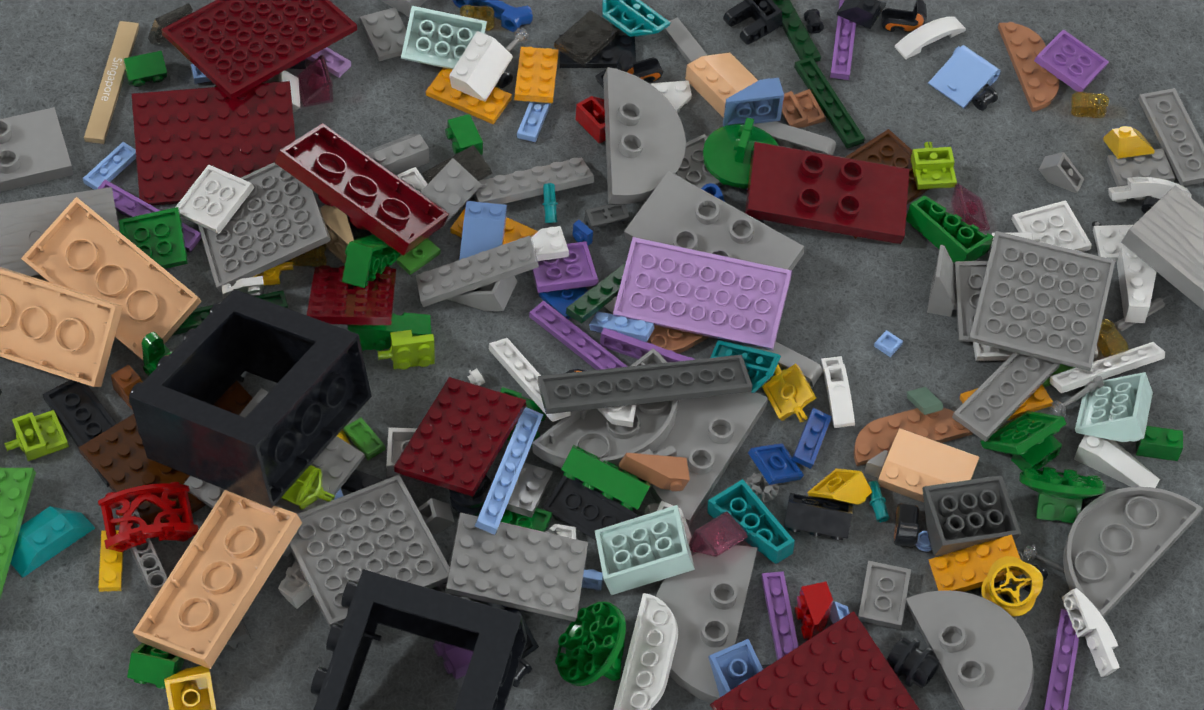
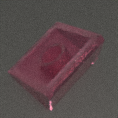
(315, 83)
(969, 208)
(717, 536)

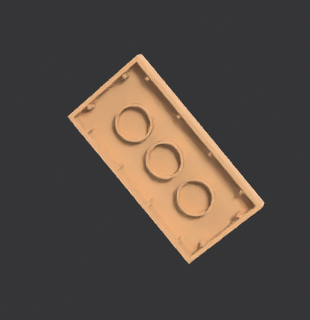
(97, 260)
(56, 328)
(217, 579)

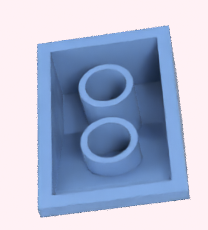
(758, 101)
(482, 227)
(734, 666)

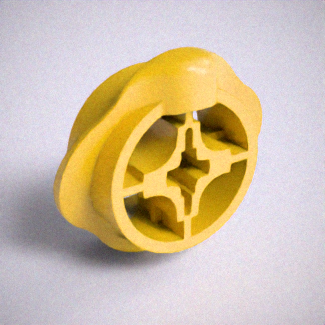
(1033, 578)

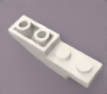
(1141, 187)
(838, 392)
(1090, 623)

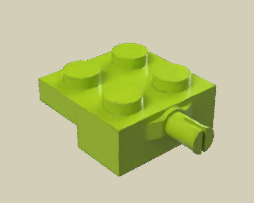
(933, 167)
(409, 350)
(38, 435)

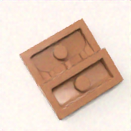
(801, 109)

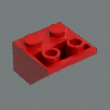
(591, 116)
(813, 608)

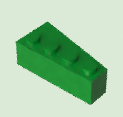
(941, 228)
(367, 258)
(378, 336)
(605, 477)

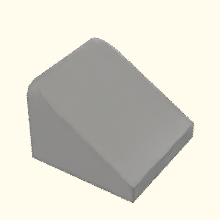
(875, 465)

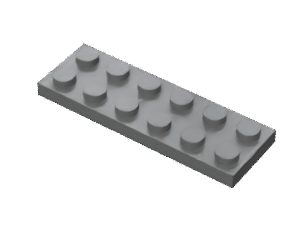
(1175, 134)
(530, 182)
(476, 271)
(1003, 394)

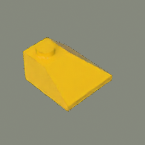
(1127, 142)
(843, 486)
(190, 690)

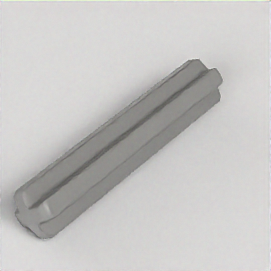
(1155, 305)

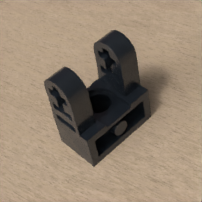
(764, 12)

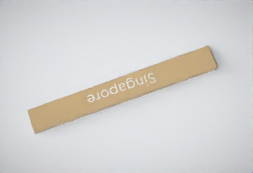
(111, 83)

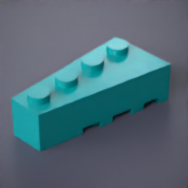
(755, 519)

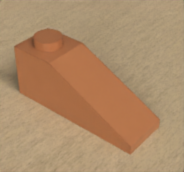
(662, 471)

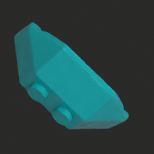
(633, 17)
(758, 363)
(46, 537)

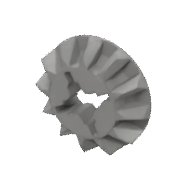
(768, 493)

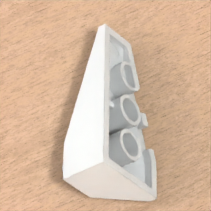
(1114, 461)

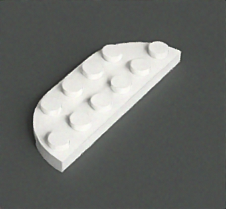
(648, 656)

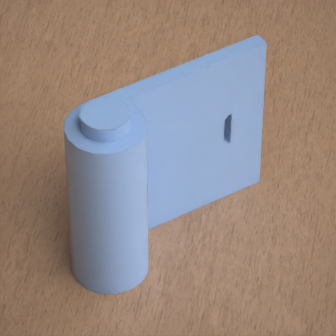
(964, 76)

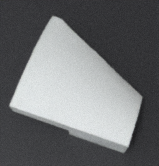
(295, 586)

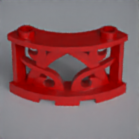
(137, 495)

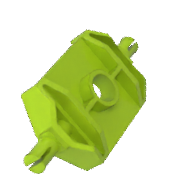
(307, 489)

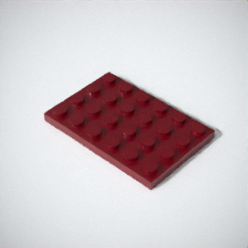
(350, 304)
(460, 436)

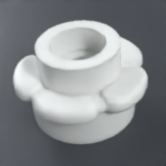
(475, 377)

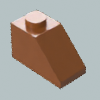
(124, 381)

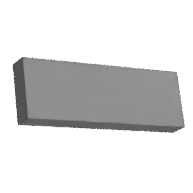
(684, 41)

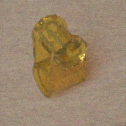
(479, 12)
(1087, 105)
(309, 258)
(1110, 340)

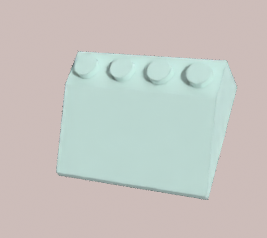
(438, 37)
(1117, 409)
(643, 550)

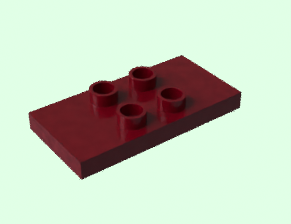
(361, 189)
(827, 193)

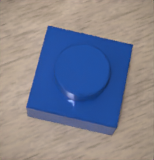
(582, 232)

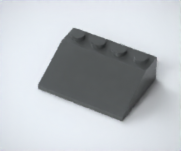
(968, 514)

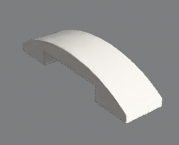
(927, 34)

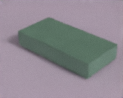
(925, 400)

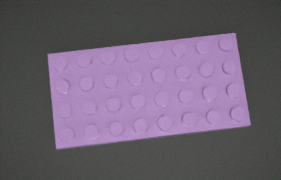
(703, 293)

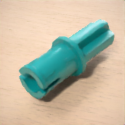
(550, 203)
(878, 502)

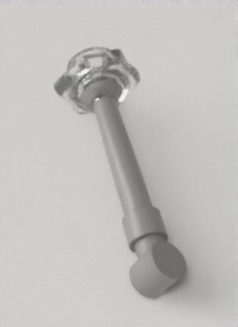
(521, 36)
(1059, 408)

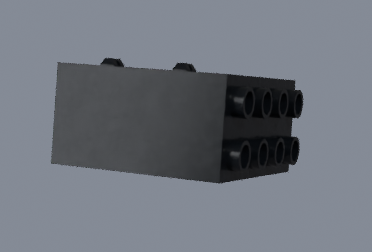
(262, 455)
(489, 632)

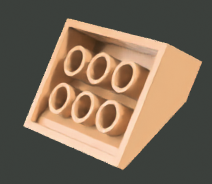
(718, 78)
(921, 463)

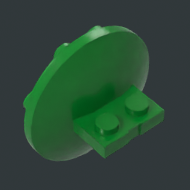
(729, 152)
(1060, 496)
(592, 645)

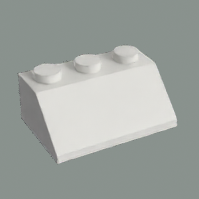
(480, 67)

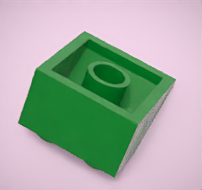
(153, 665)

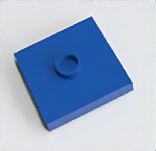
(562, 298)
(775, 464)

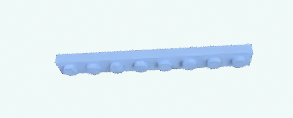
(508, 471)

